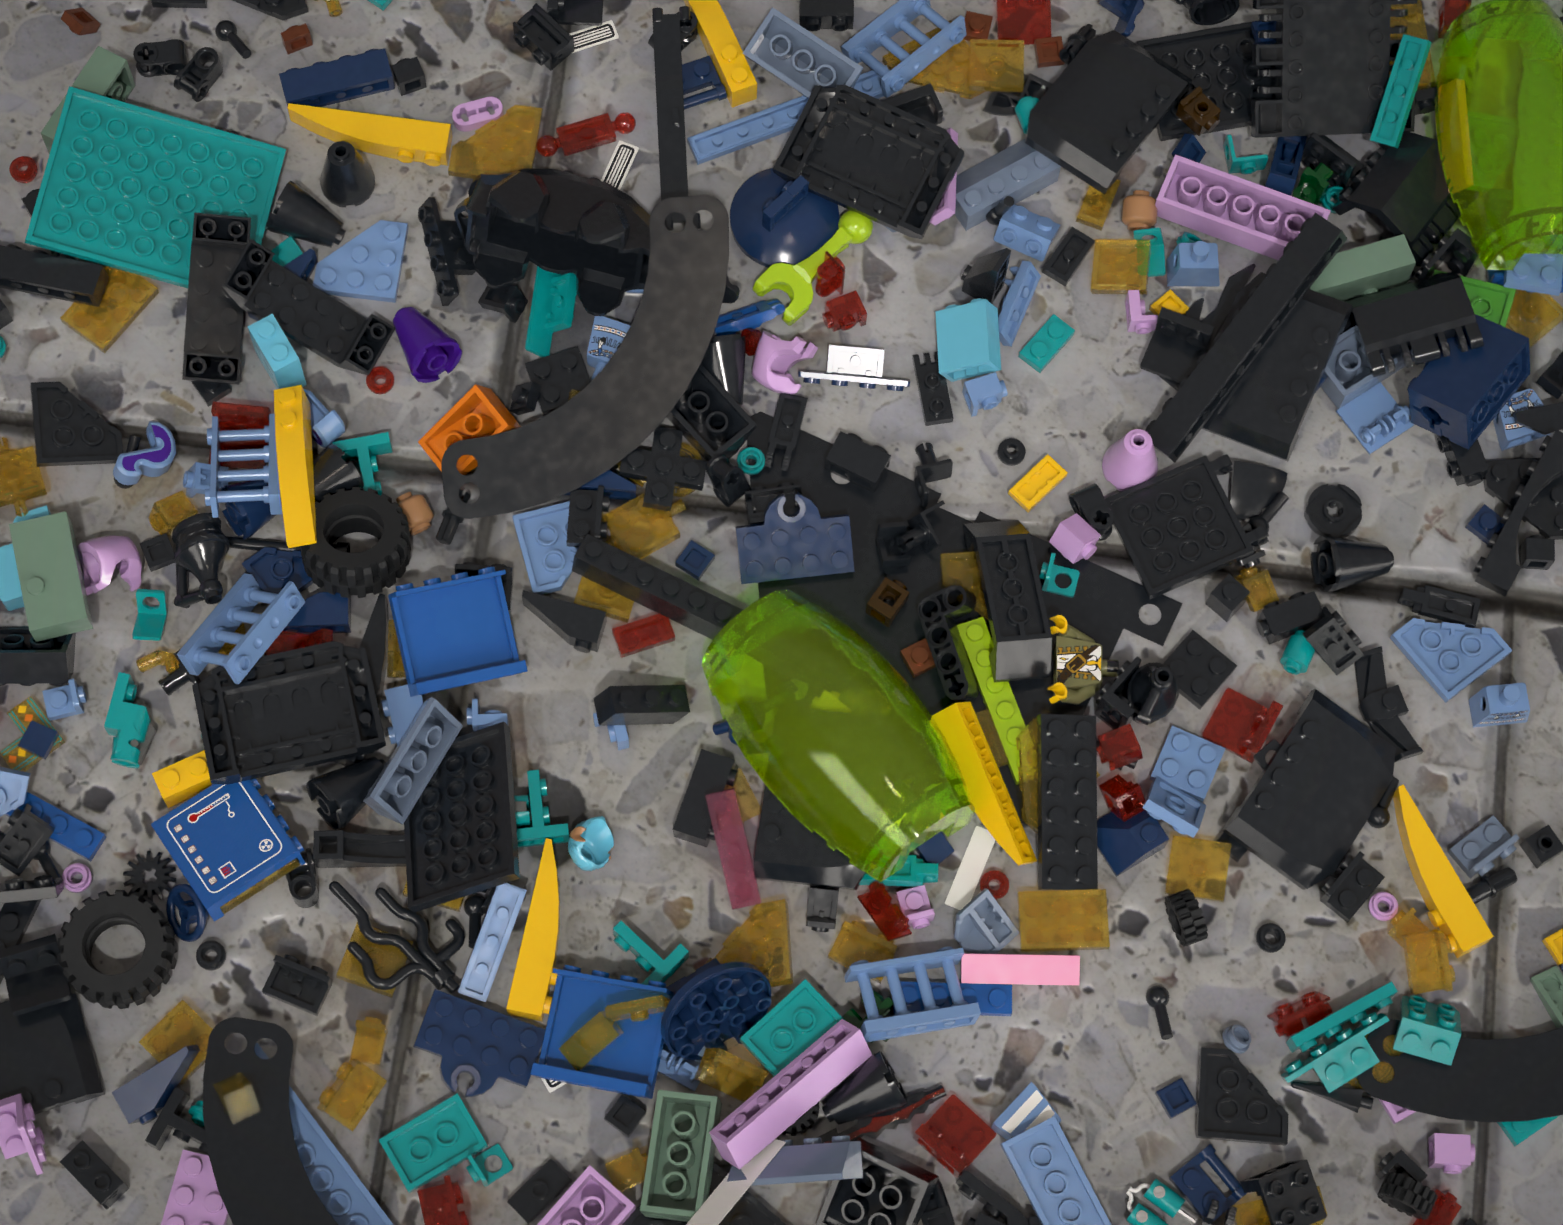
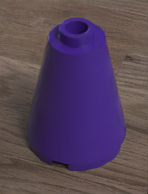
(425, 345)

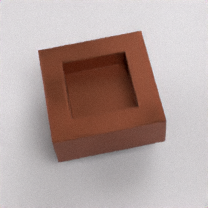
(80, 21)
(977, 25)
(296, 38)
(1048, 51)
(918, 658)

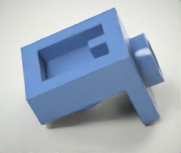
(198, 479)
(64, 700)
(485, 720)
(617, 734)

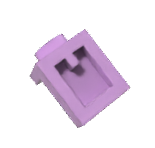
(1135, 314)
(916, 906)

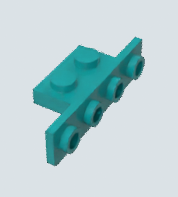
(550, 309)
(1341, 1059)

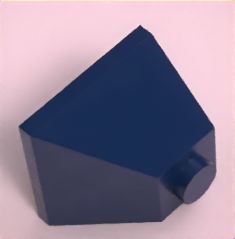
(1129, 841)

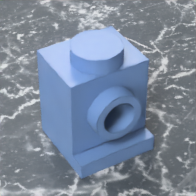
(983, 392)

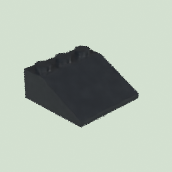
(888, 1193)

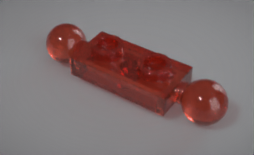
(586, 134)

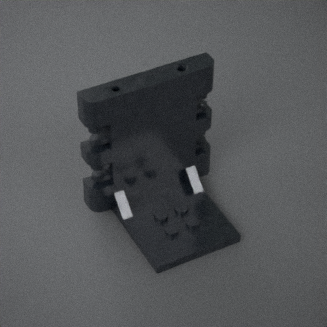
(1327, 64)

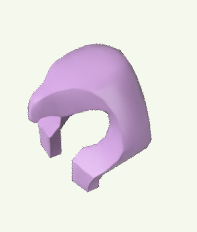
(775, 358)
(102, 555)

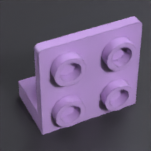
(19, 1133)

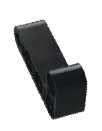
(953, 645)

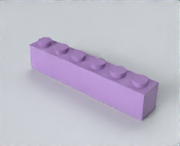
(790, 1094)

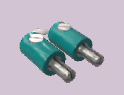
(1164, 1199)

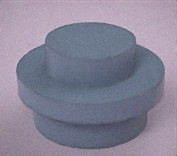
(1237, 1038)

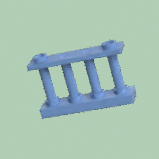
(889, 23)
(270, 493)
(228, 616)
(905, 1022)

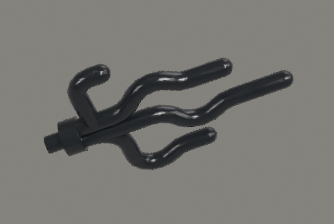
(423, 963)

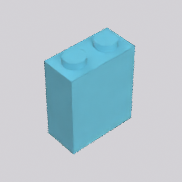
(968, 340)
(276, 353)

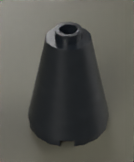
(346, 176)
(304, 218)
(727, 363)
(334, 473)
(1347, 562)
(343, 790)
(865, 1092)

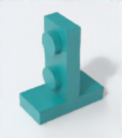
(365, 450)
(540, 816)
(648, 958)

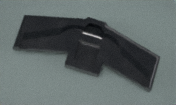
(1383, 705)

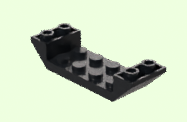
(306, 312)
(212, 315)
(1012, 600)

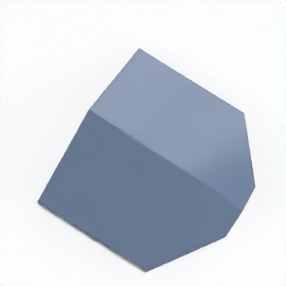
(983, 925)

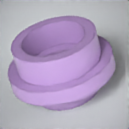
(71, 871)
(1386, 898)

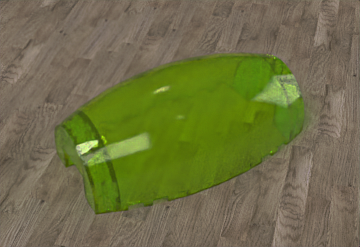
(1504, 127)
(835, 732)

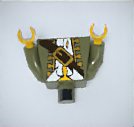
(1077, 664)

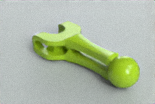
(798, 278)

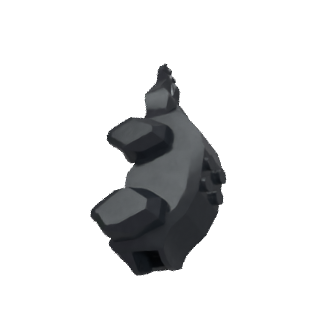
(563, 228)

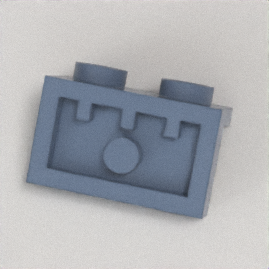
(1482, 847)

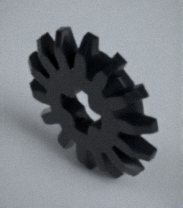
(151, 888)

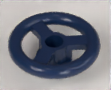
(189, 912)

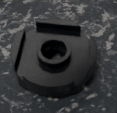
(1332, 496)

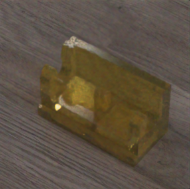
(730, 1074)

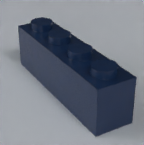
(338, 79)

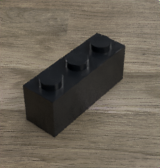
(641, 705)
(710, 775)

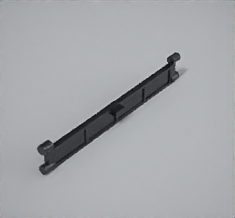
(671, 108)

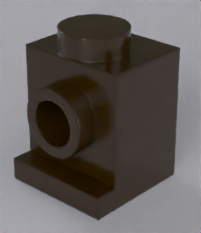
(1198, 120)
(887, 590)

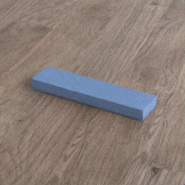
(492, 941)

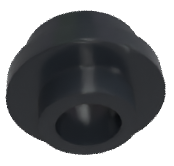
(1011, 459)
(1274, 930)
(204, 949)

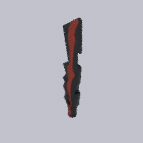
(876, 1124)

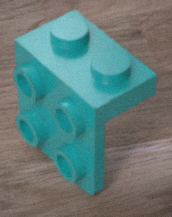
(1428, 1029)

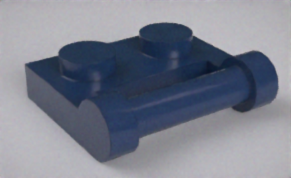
(699, 75)
(1199, 1188)

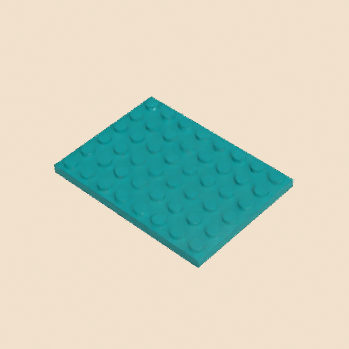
(131, 178)

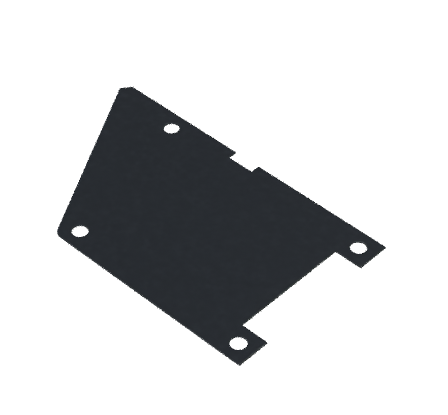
(1100, 607)

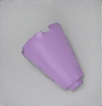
(1130, 460)

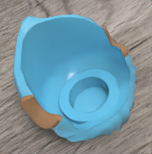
(591, 843)

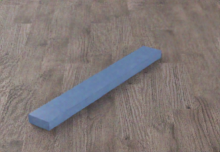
(764, 124)

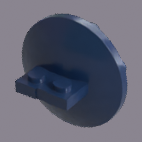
(780, 219)
(714, 1005)

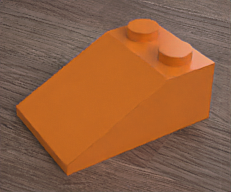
(473, 416)

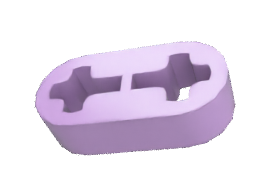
(476, 113)

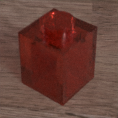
(1119, 747)

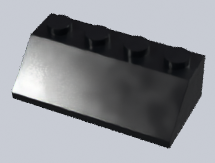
(711, 417)
(33, 662)

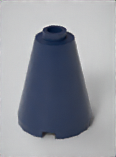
(247, 516)

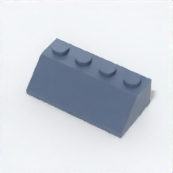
(799, 56)
(1012, 172)
(1349, 370)
(413, 762)
(810, 1162)

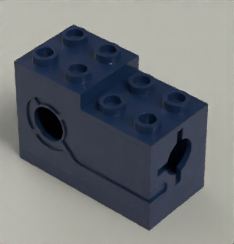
(1469, 388)

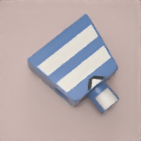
(1024, 1113)

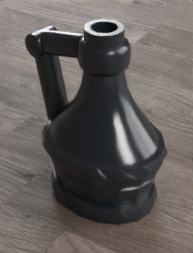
(1210, 11)
(200, 551)
(1152, 692)

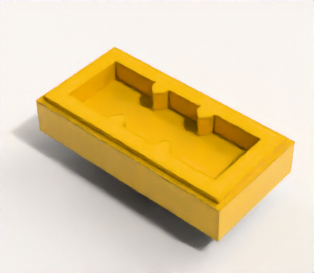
(1037, 483)

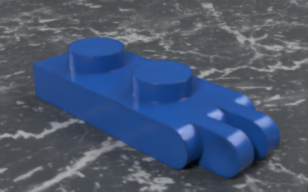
(748, 317)

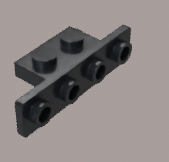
(445, 251)

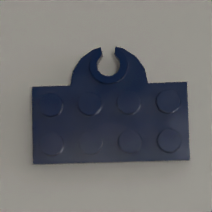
(794, 544)
(478, 1043)

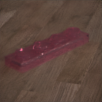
(733, 848)

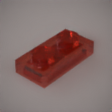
(643, 634)

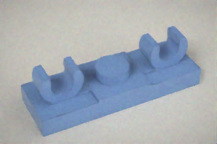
(1017, 301)

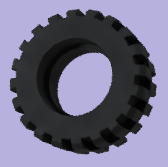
(361, 571)
(96, 918)

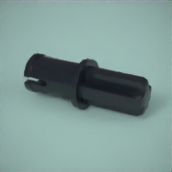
(1077, 42)
(450, 522)
(1491, 885)

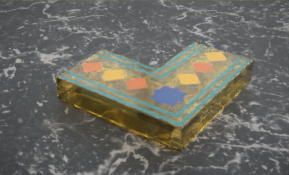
(21, 717)

